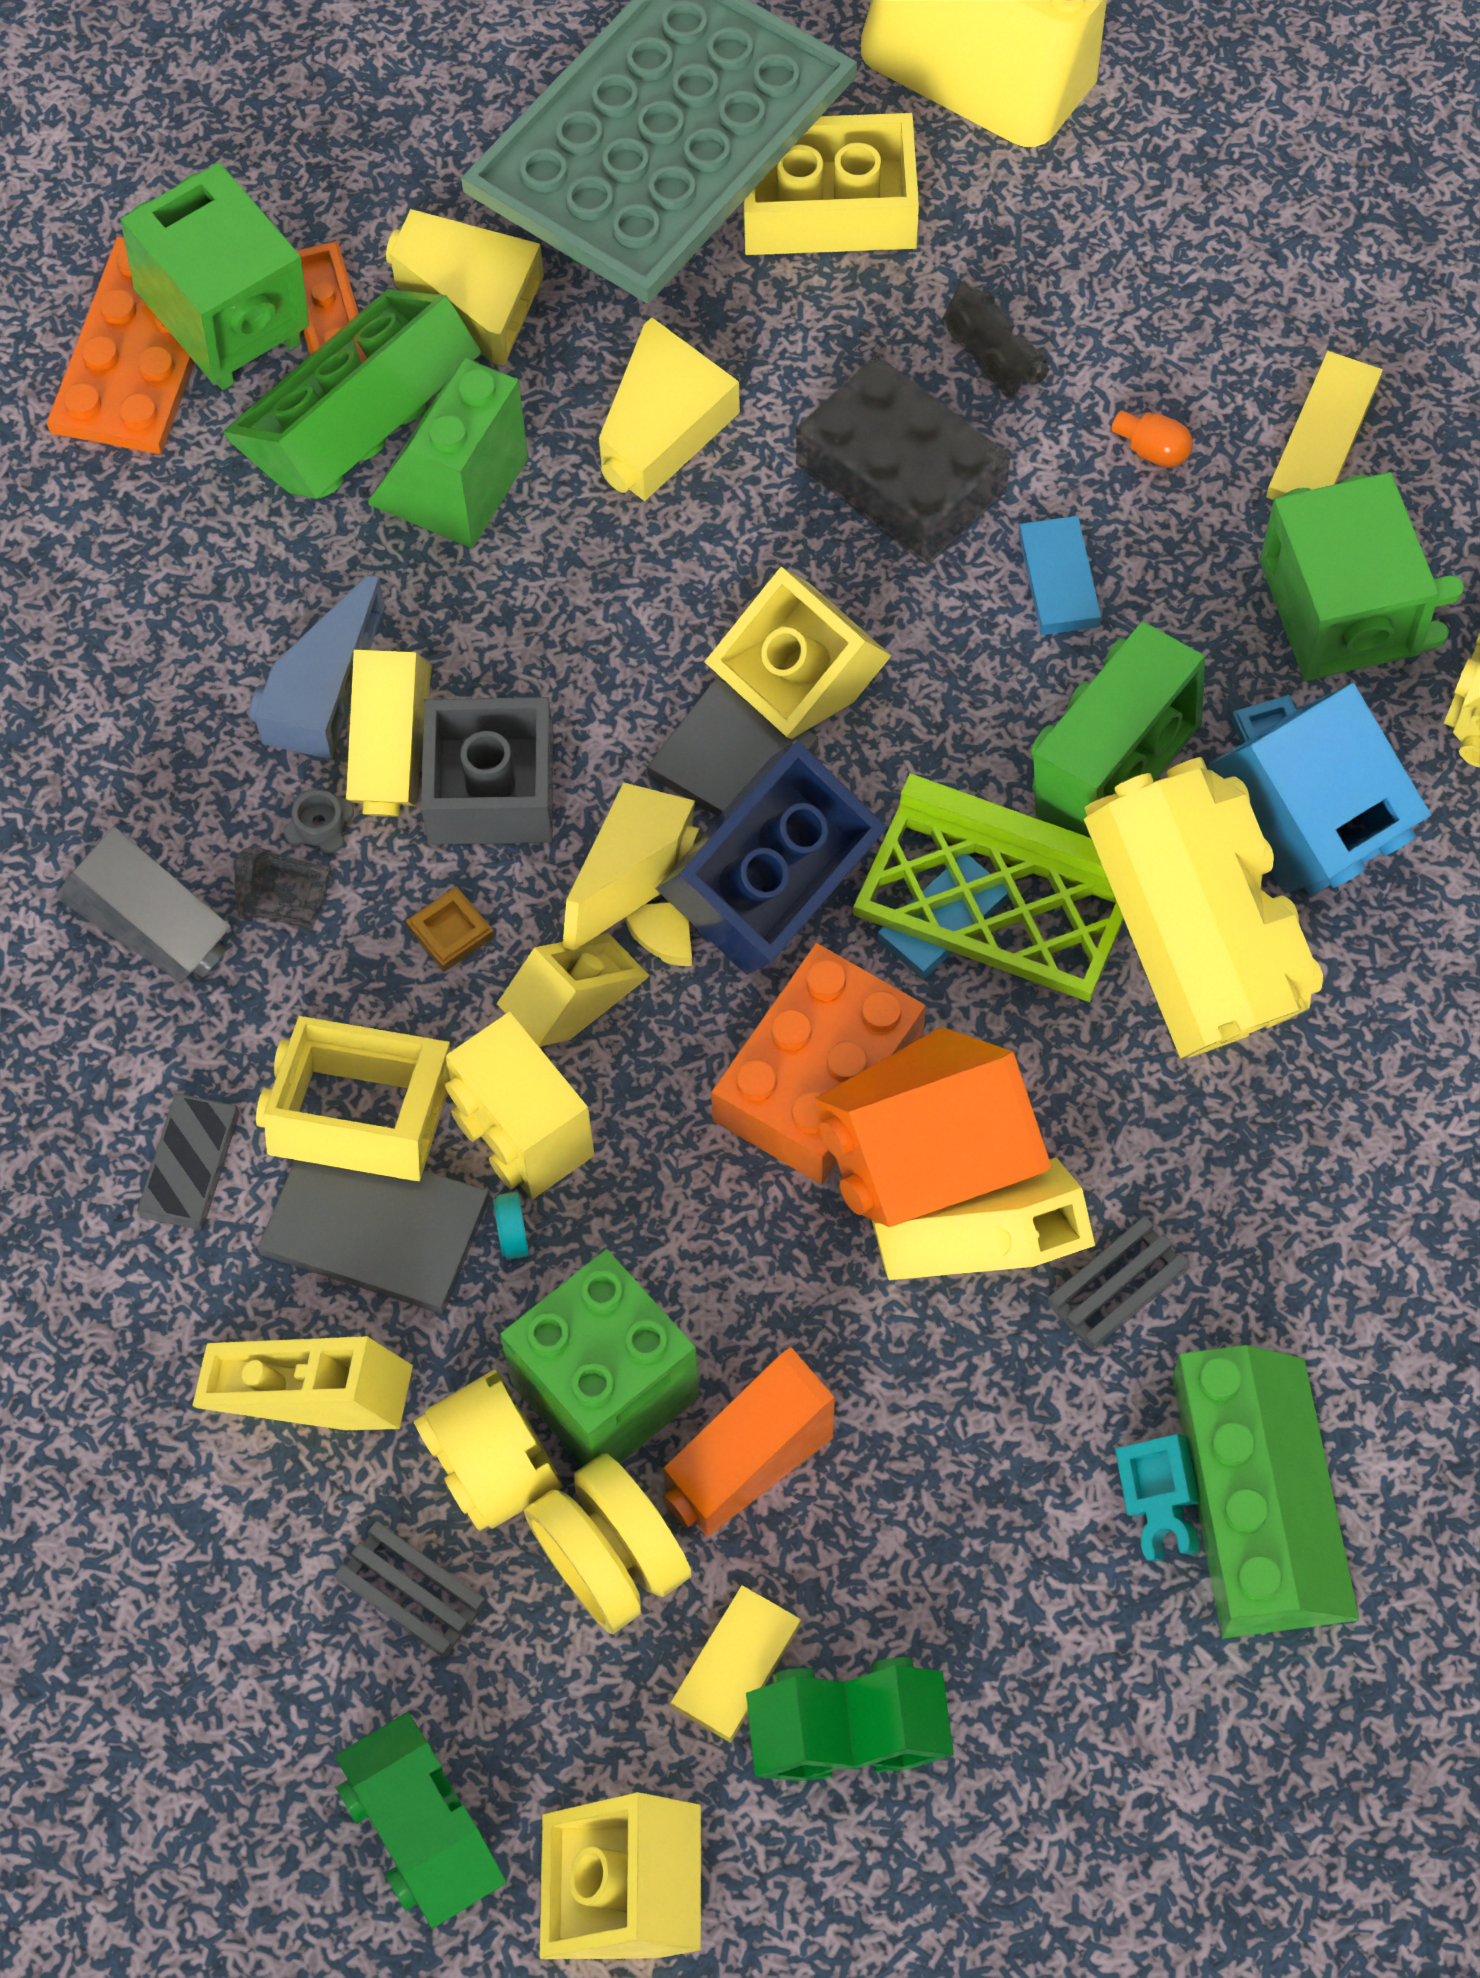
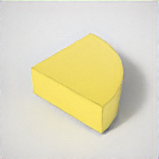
(662, 932)

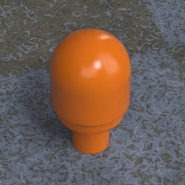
(1155, 437)

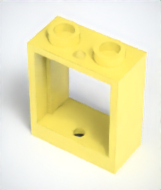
(365, 1056)

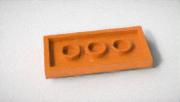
(123, 369)

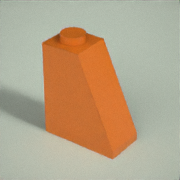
(750, 1445)

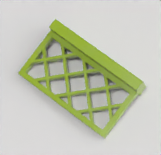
(1004, 838)

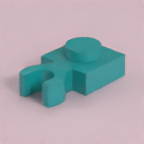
(1157, 1483)

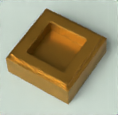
(450, 929)

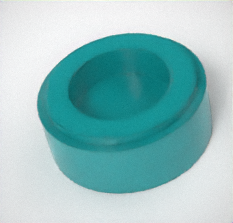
(510, 1225)

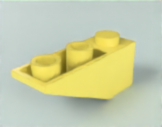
(993, 1231)

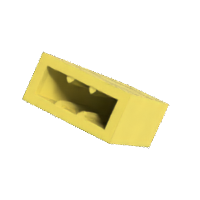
(481, 271)
(663, 411)
(386, 730)

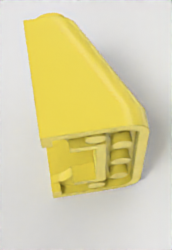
(991, 61)

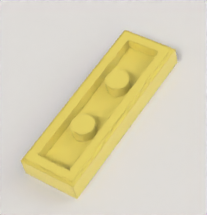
(1326, 425)

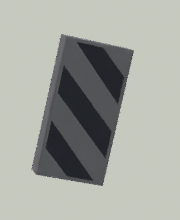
(188, 1161)

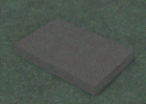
(376, 1230)

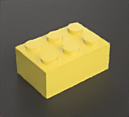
(839, 190)

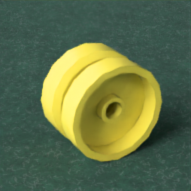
(614, 1539)

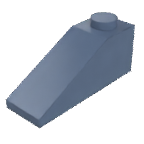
(312, 681)

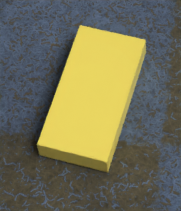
(734, 1662)

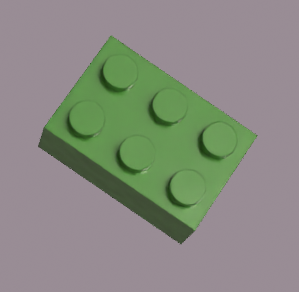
(1119, 725)

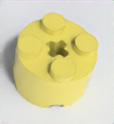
(487, 1451)

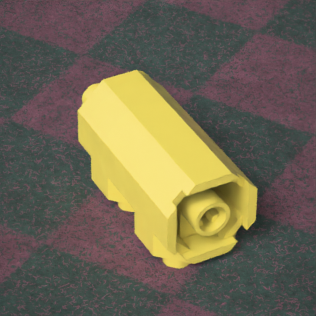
(1190, 891)

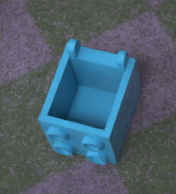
(1316, 776)

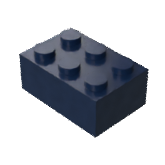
(771, 858)

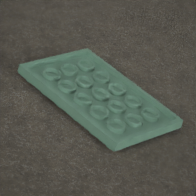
(658, 134)

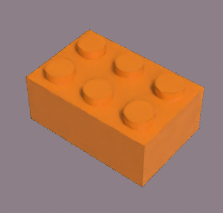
(813, 1037)

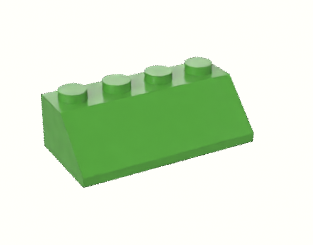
(343, 409)
(1263, 1491)

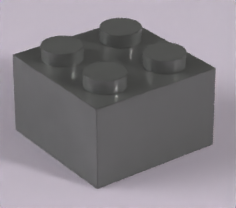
(487, 771)

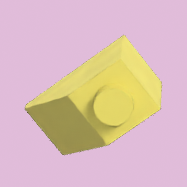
(569, 989)

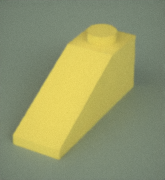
(629, 859)
(307, 1381)

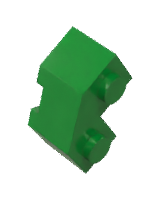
(880, 1720)
(419, 1819)

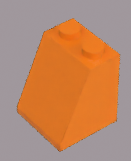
(931, 1128)

